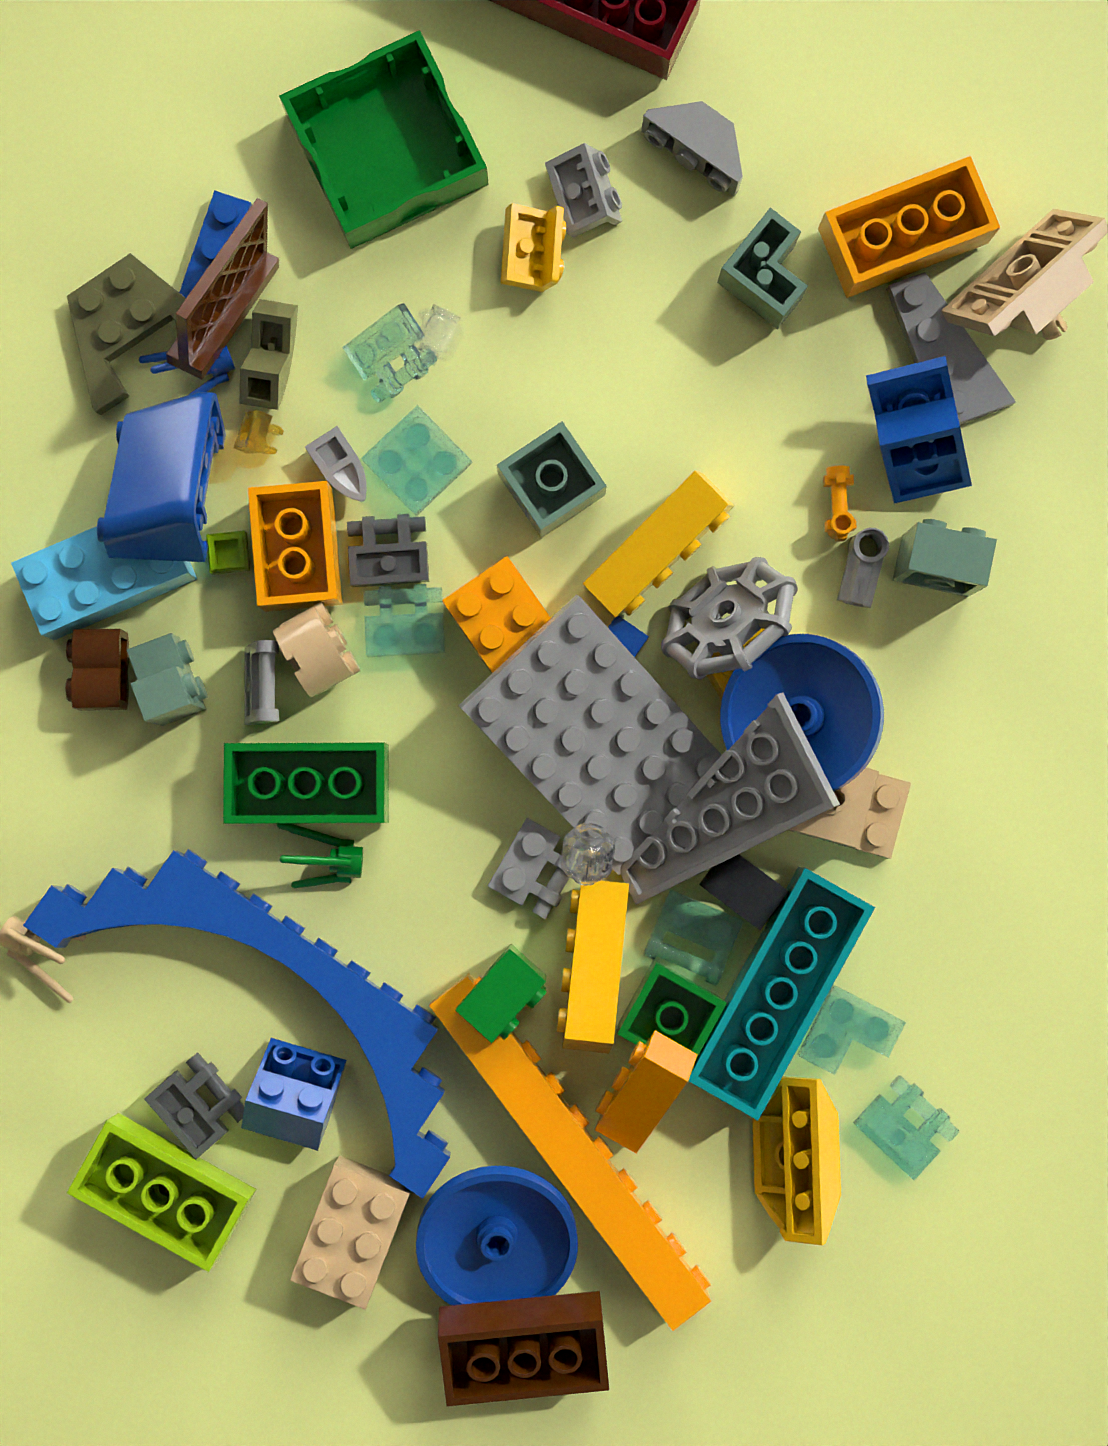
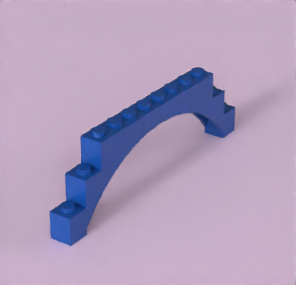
(383, 1025)

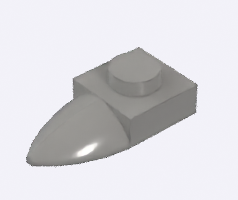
(339, 464)

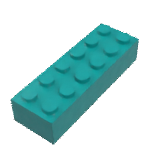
(779, 991)

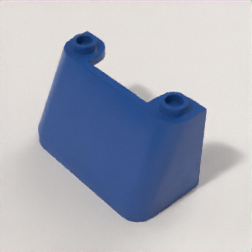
(162, 480)

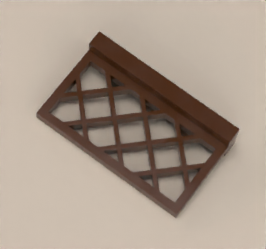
(224, 294)

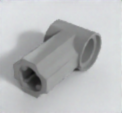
(862, 572)

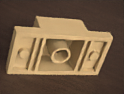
(1032, 278)
(866, 814)

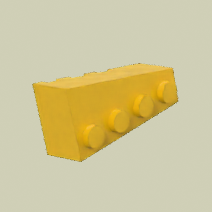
(658, 544)
(595, 966)

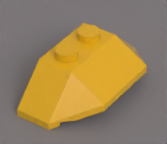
(798, 1160)

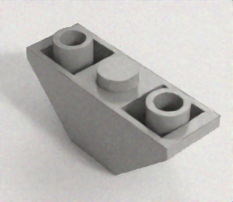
(699, 140)

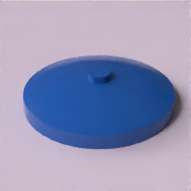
(828, 693)
(496, 1237)

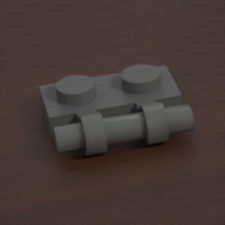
(387, 563)
(188, 1114)

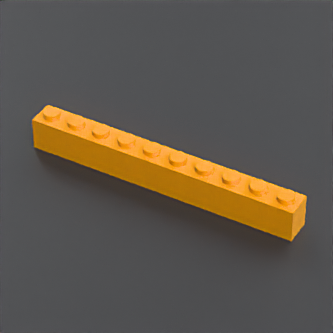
(580, 1163)

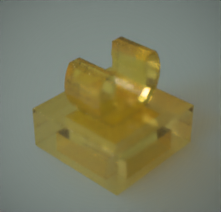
(253, 433)

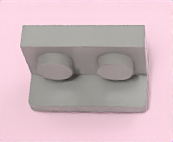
(584, 189)

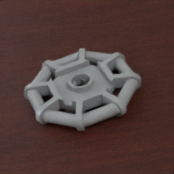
(748, 609)

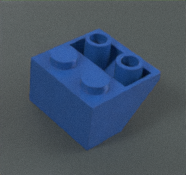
(293, 1094)

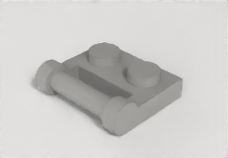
(260, 682)

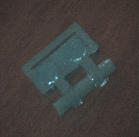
(384, 342)
(407, 632)
(900, 1138)

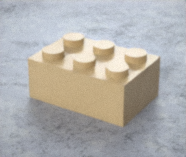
(351, 1232)

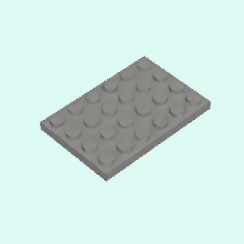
(592, 729)

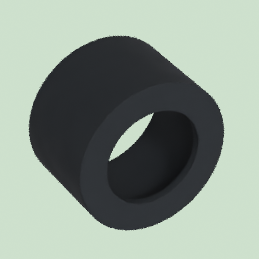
(744, 889)

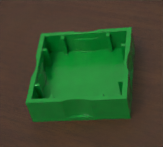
(385, 139)

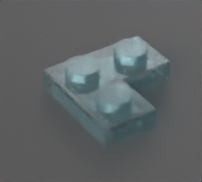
(845, 1019)

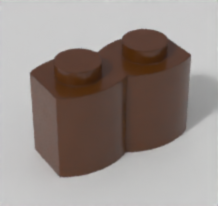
(98, 669)

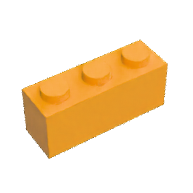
(644, 1090)

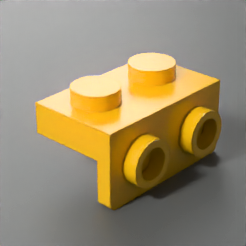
(532, 247)

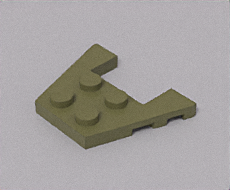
(115, 315)

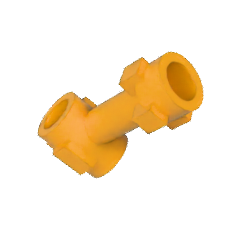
(842, 521)

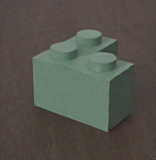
(756, 270)
(165, 680)

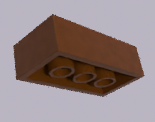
(522, 1348)

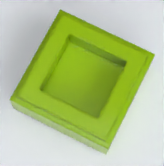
(228, 552)

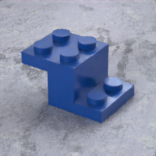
(919, 430)

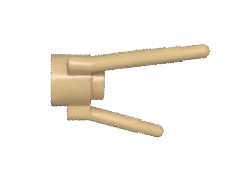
(23, 941)

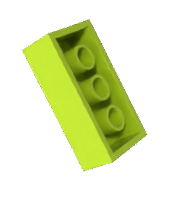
(124, 1183)

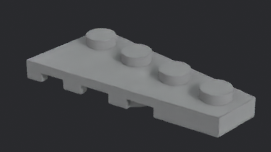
(929, 336)

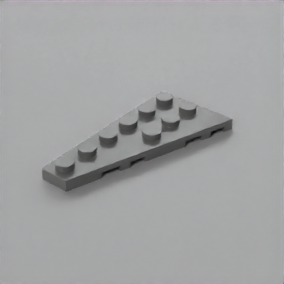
(745, 798)

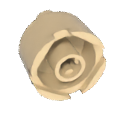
(316, 650)

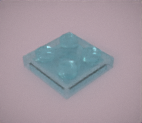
(416, 460)

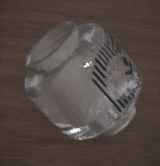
(588, 854)

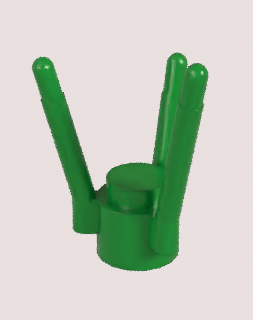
(344, 861)

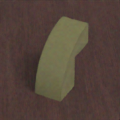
(270, 358)

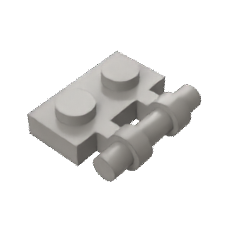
(524, 863)

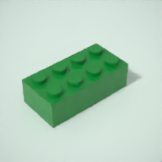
(306, 783)

